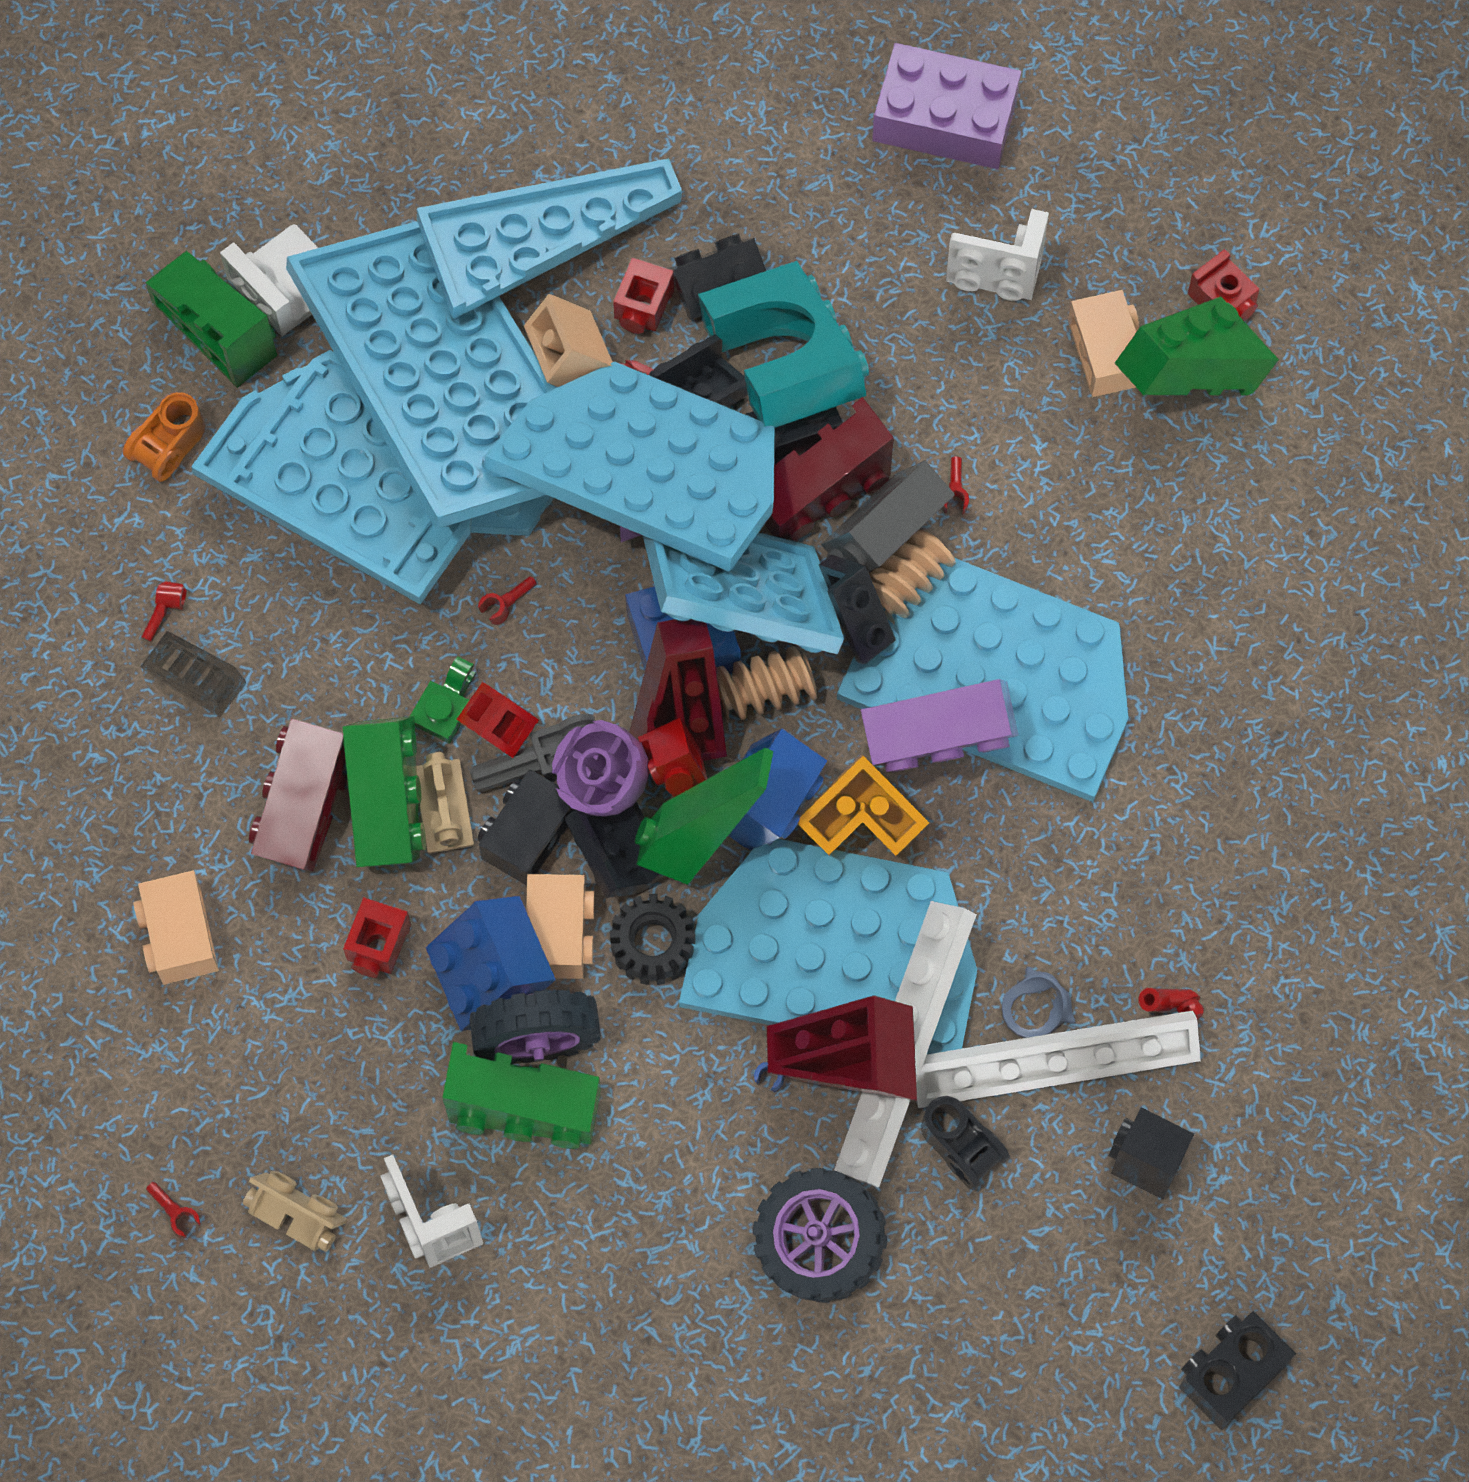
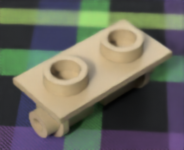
(444, 804)
(279, 1198)

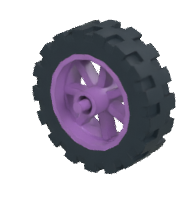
(535, 1026)
(774, 1224)

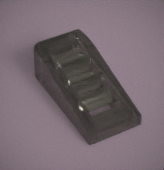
(216, 689)

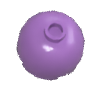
(600, 769)

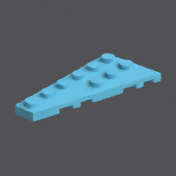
(513, 235)

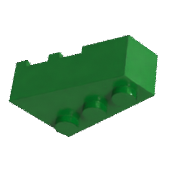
(214, 317)
(1197, 350)
(384, 791)
(520, 1099)

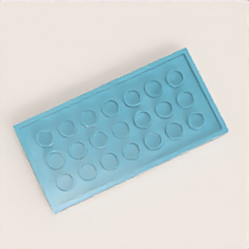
(428, 380)

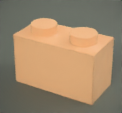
(1101, 332)
(566, 341)
(558, 915)
(176, 928)

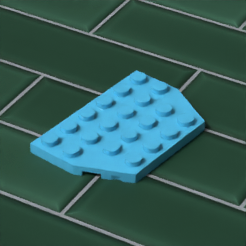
(646, 460)
(326, 473)
(1054, 655)
(817, 933)

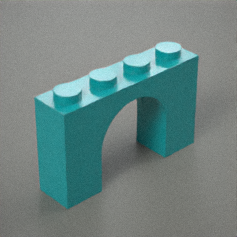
(787, 304)

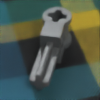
(536, 758)

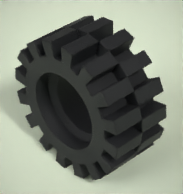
(645, 913)

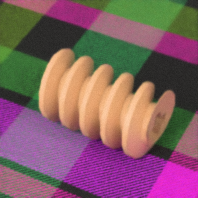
(908, 570)
(765, 682)

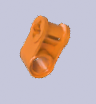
(161, 443)

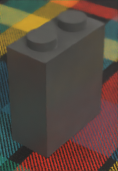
(890, 517)

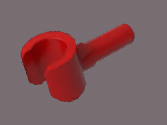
(956, 485)
(167, 596)
(505, 600)
(171, 1208)

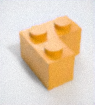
(860, 797)

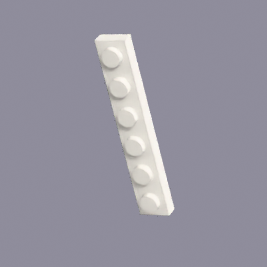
(926, 989)
(1060, 1058)

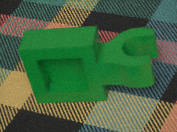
(442, 705)

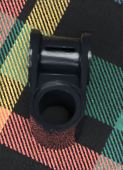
(964, 1142)

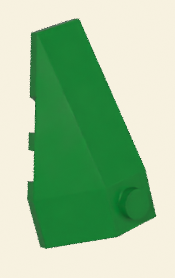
(698, 820)

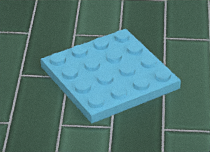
(768, 592)

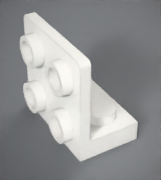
(999, 266)
(265, 281)
(440, 1239)

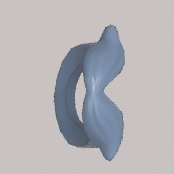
(1033, 983)

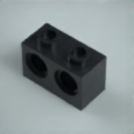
(1243, 1376)

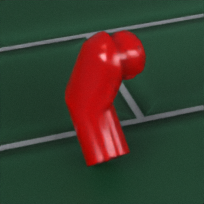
(1170, 1001)

